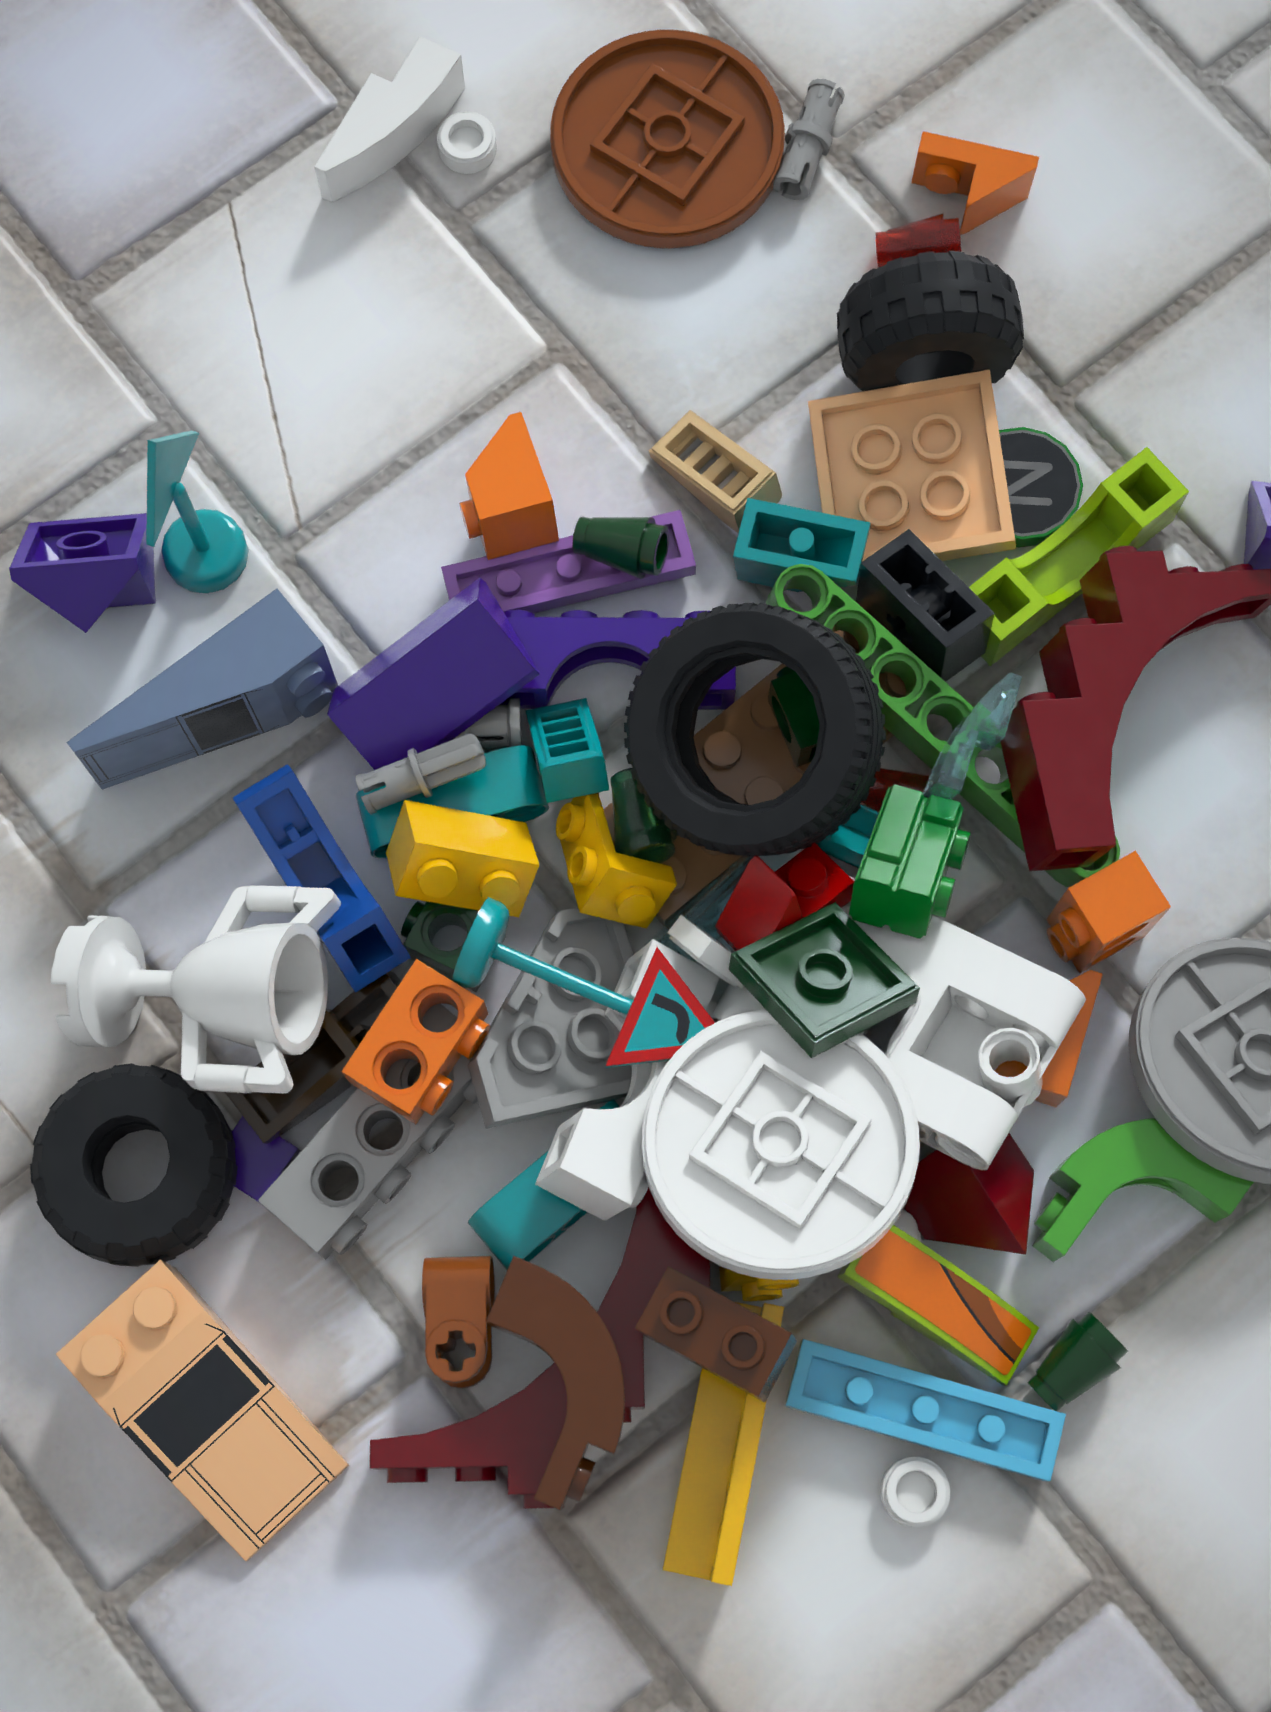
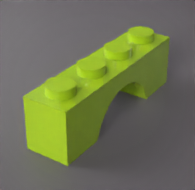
(1036, 586)

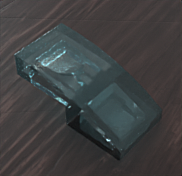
(981, 728)

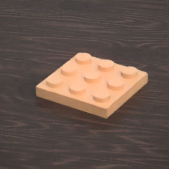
(918, 462)

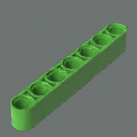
(924, 696)

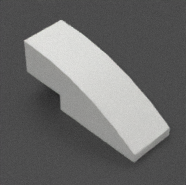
(390, 119)

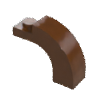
(570, 1331)

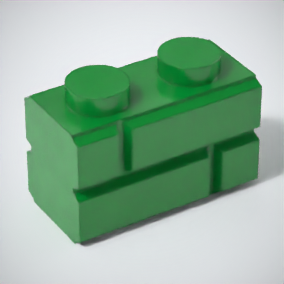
(907, 862)

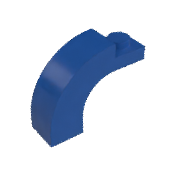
(309, 857)

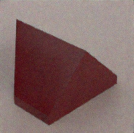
(973, 1204)

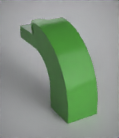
(1124, 1157)

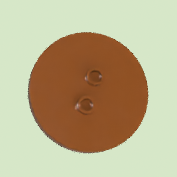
(667, 138)

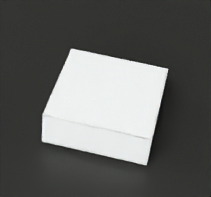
(703, 949)

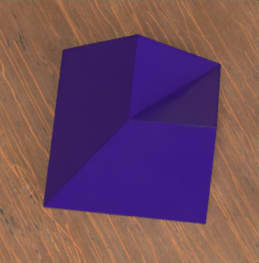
(86, 565)

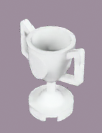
(241, 984)

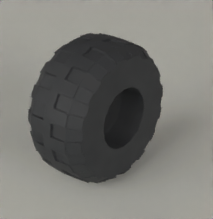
(929, 321)
(82, 1131)

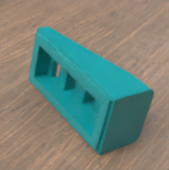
(567, 750)

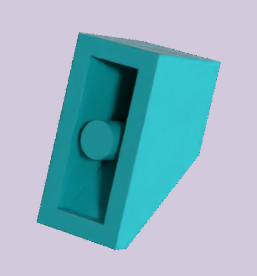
(785, 536)

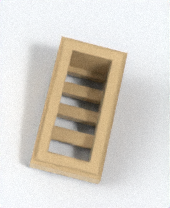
(752, 478)

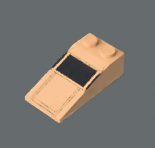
(202, 1409)

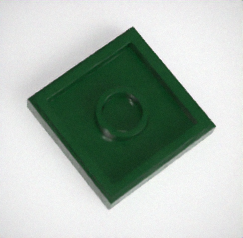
(823, 979)

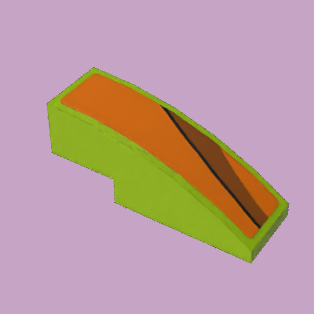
(942, 1303)

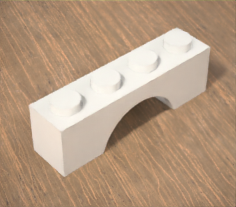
(599, 1151)

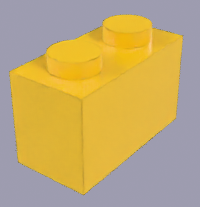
(461, 857)

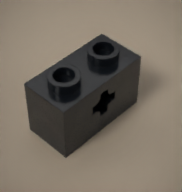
(924, 605)

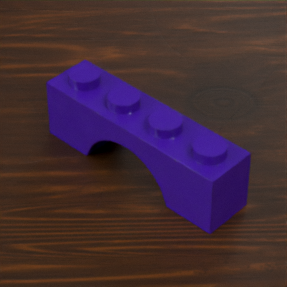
(583, 639)

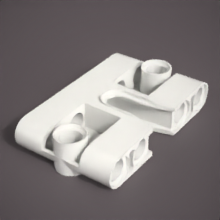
(968, 1018)

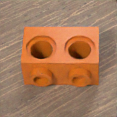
(1106, 913)
(401, 1035)

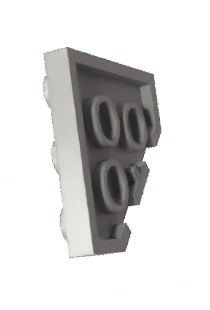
(550, 1043)

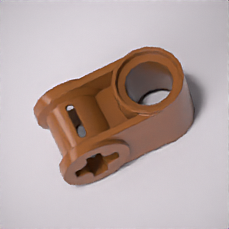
(456, 1306)

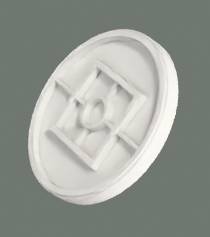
(777, 1153)

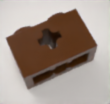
(716, 1334)

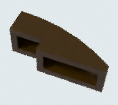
(318, 1070)

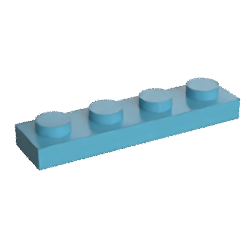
(925, 1410)

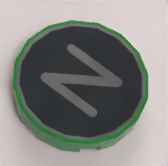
(1041, 483)

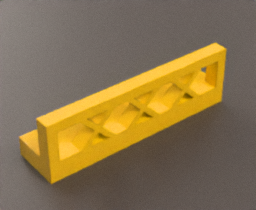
(716, 1475)

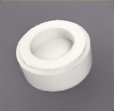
(467, 142)
(915, 1491)

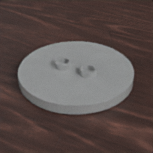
(1207, 1053)

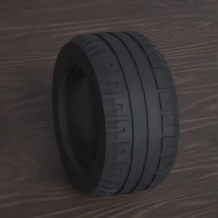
(665, 715)

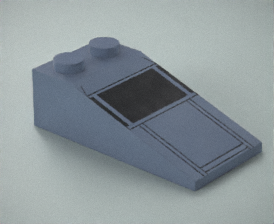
(228, 689)

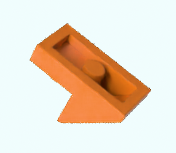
(987, 174)

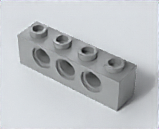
(343, 1142)

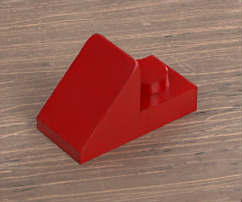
(772, 900)

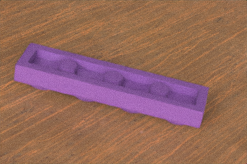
(558, 577)

